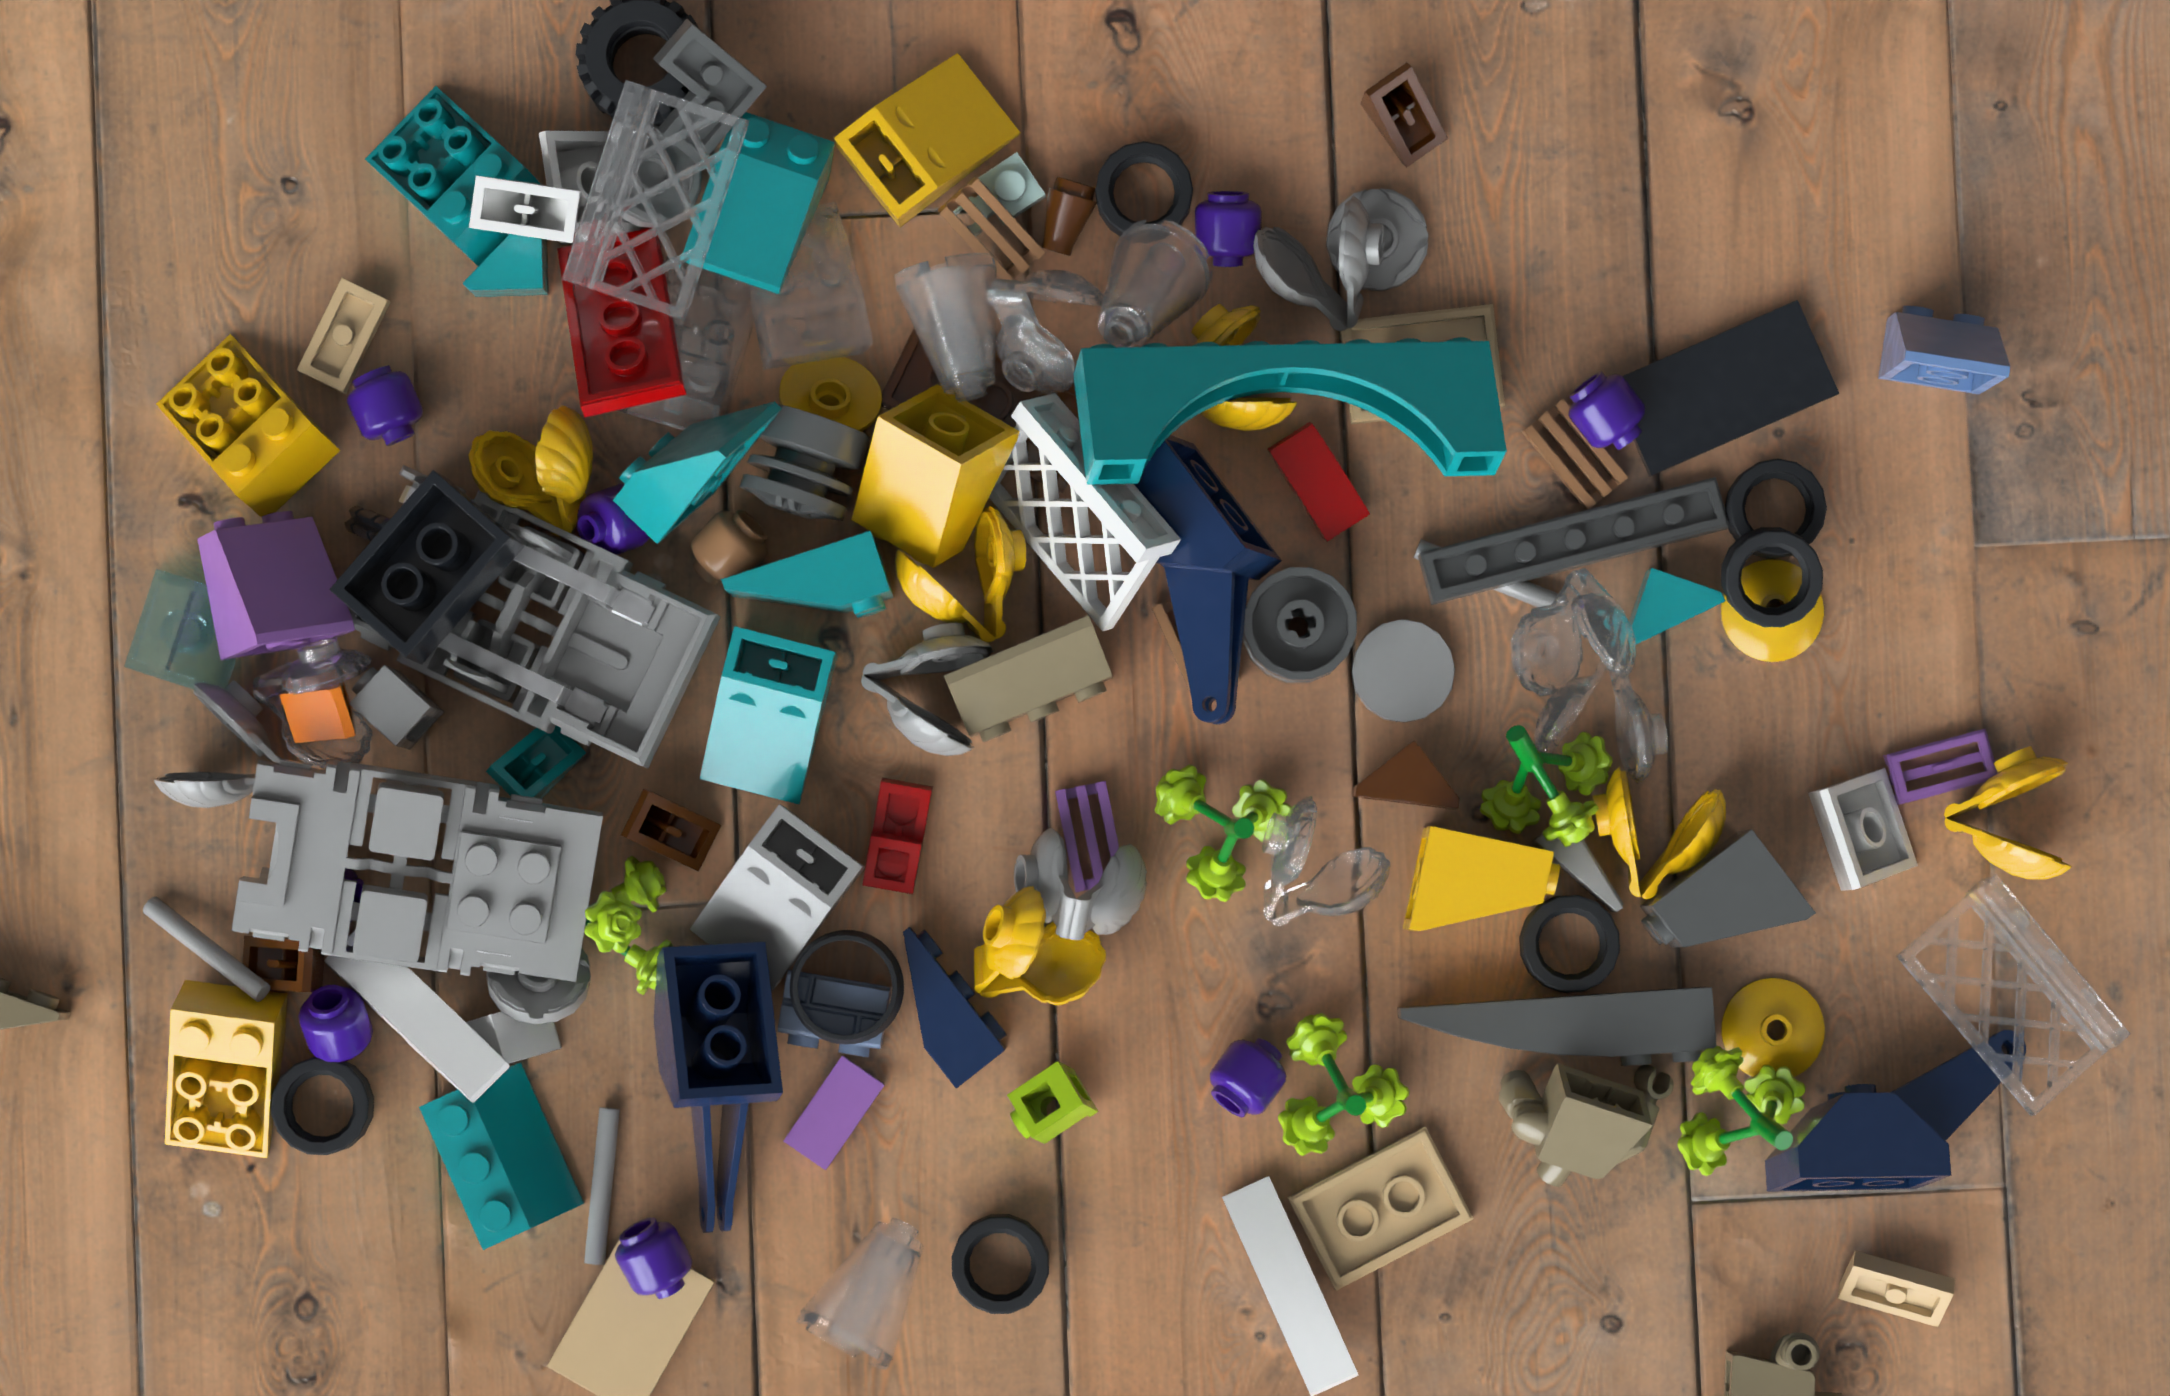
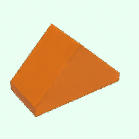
(320, 714)

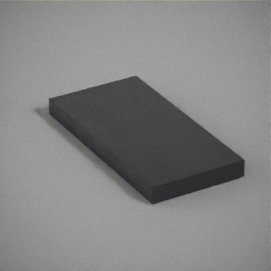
(1729, 387)

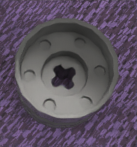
(805, 464)

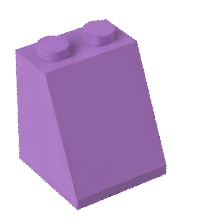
(270, 586)

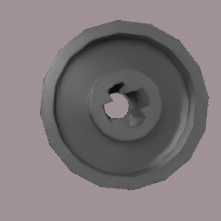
(1306, 595)

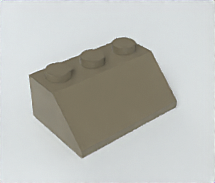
(1030, 679)

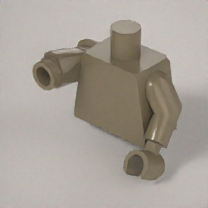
(1583, 1119)
(1781, 1375)

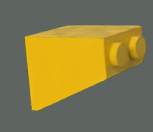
(931, 474)
(1474, 877)

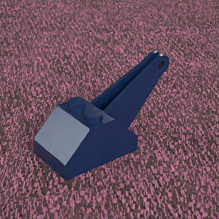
(1206, 570)
(716, 1050)
(1886, 1137)

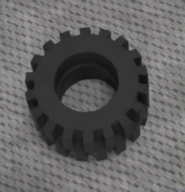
(608, 33)

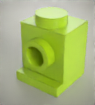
(1031, 1101)

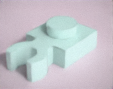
(1011, 185)

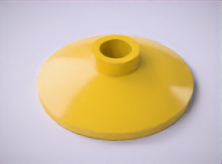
(834, 390)
(1766, 582)
(1757, 1005)

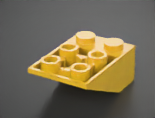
(926, 138)
(247, 427)
(223, 1068)

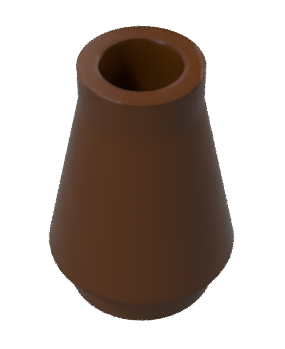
(1066, 214)

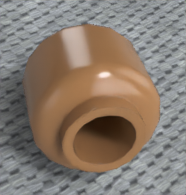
(728, 546)

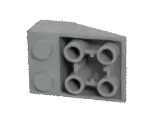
(779, 891)

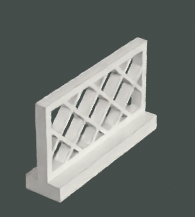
(1121, 508)

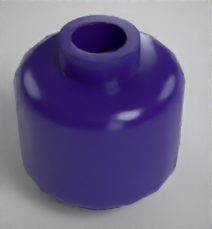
(1228, 226)
(385, 405)
(1606, 411)
(606, 523)
(335, 1023)
(1247, 1077)
(653, 1258)

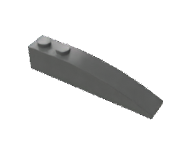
(1585, 1025)

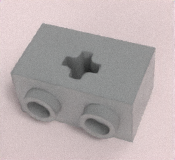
(394, 706)

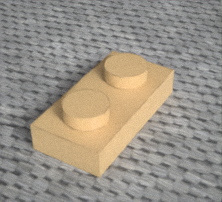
(343, 336)
(1896, 1288)

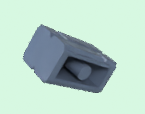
(836, 1007)

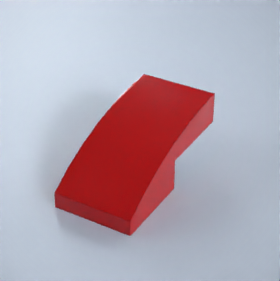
(1318, 481)
(897, 835)

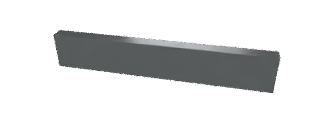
(1573, 541)

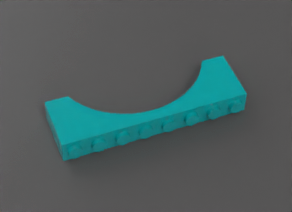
(1429, 390)

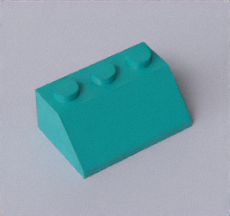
(502, 1157)

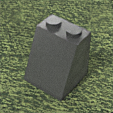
(1724, 896)

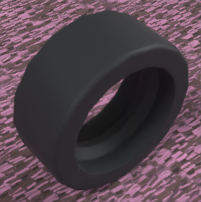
(1135, 154)
(1783, 470)
(1772, 616)
(1606, 956)
(322, 1145)
(992, 1302)

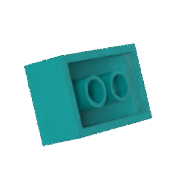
(766, 203)
(688, 468)
(828, 578)

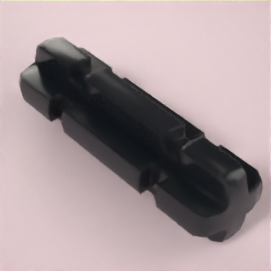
(365, 522)

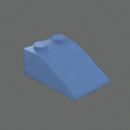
(1942, 352)

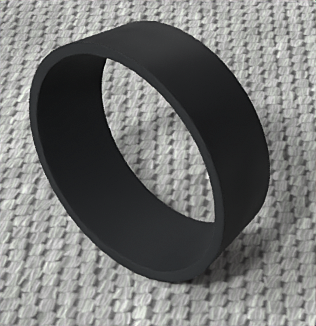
(897, 986)

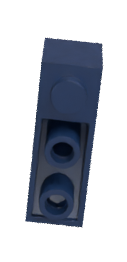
(949, 1024)

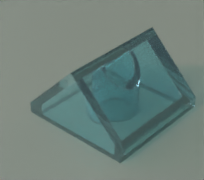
(178, 635)

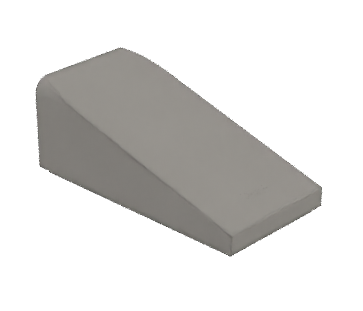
(1583, 868)

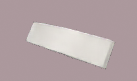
(424, 1022)
(1290, 1286)

